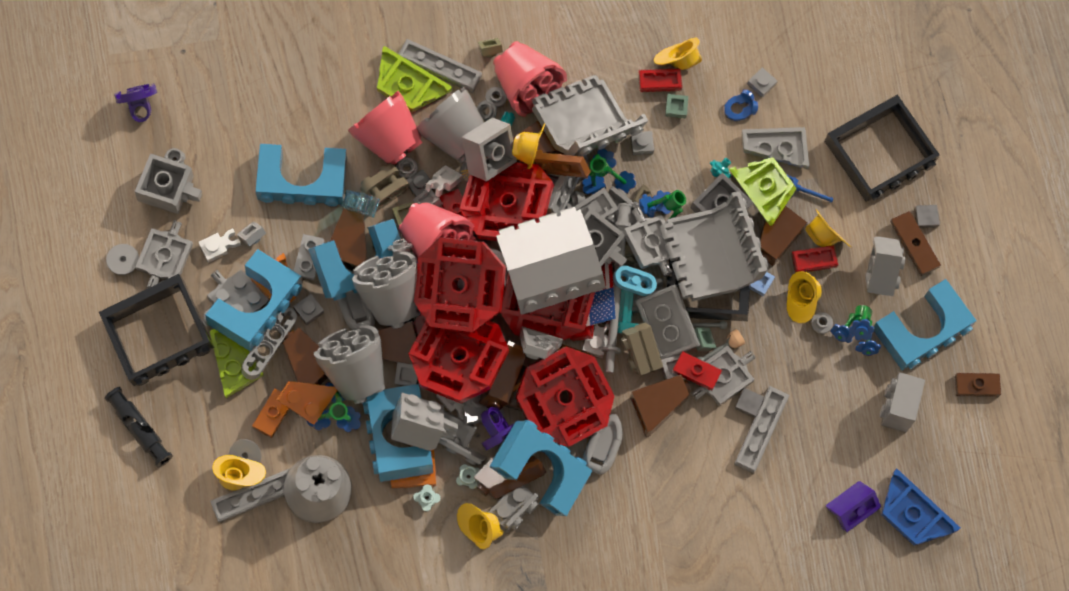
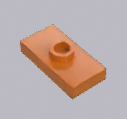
(271, 415)

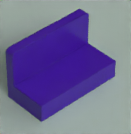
(854, 505)

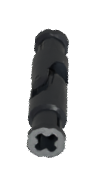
(141, 430)

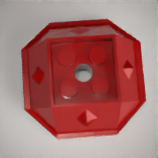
(487, 201)
(437, 287)
(556, 320)
(458, 380)
(588, 393)

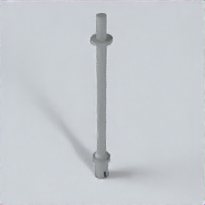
(623, 221)

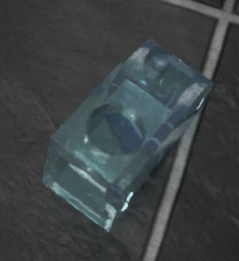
(360, 203)

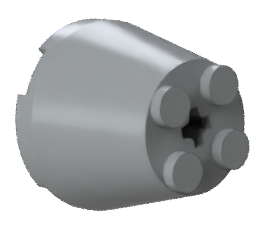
(450, 122)
(388, 287)
(353, 362)
(318, 502)

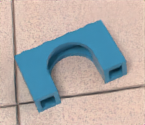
(326, 189)
(330, 270)
(248, 328)
(909, 349)
(390, 460)
(568, 471)

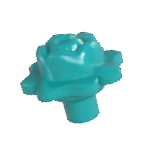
(720, 167)

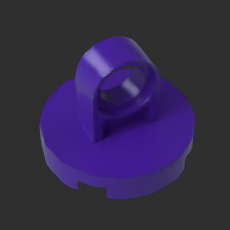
(136, 97)
(497, 430)

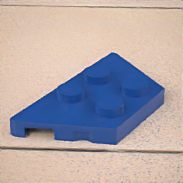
(914, 512)

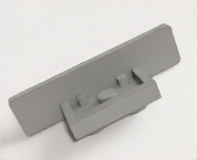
(462, 440)

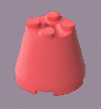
(526, 75)
(388, 130)
(429, 222)

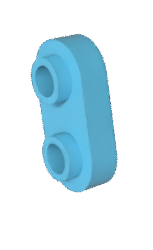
(633, 280)

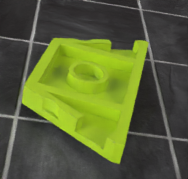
(413, 82)
(765, 186)

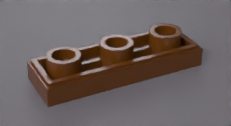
(909, 233)

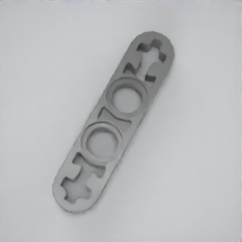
(271, 344)

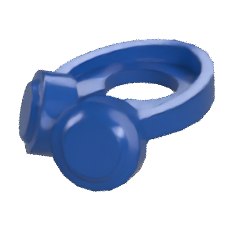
(745, 97)

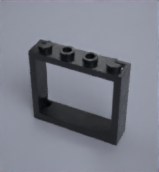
(911, 126)
(140, 301)
(716, 314)

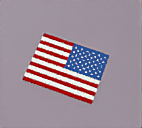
(603, 302)

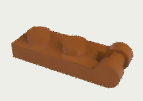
(562, 164)

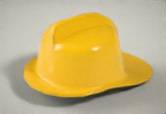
(681, 55)
(526, 146)
(822, 233)
(802, 296)
(238, 472)
(478, 525)

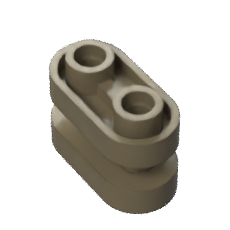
(385, 175)

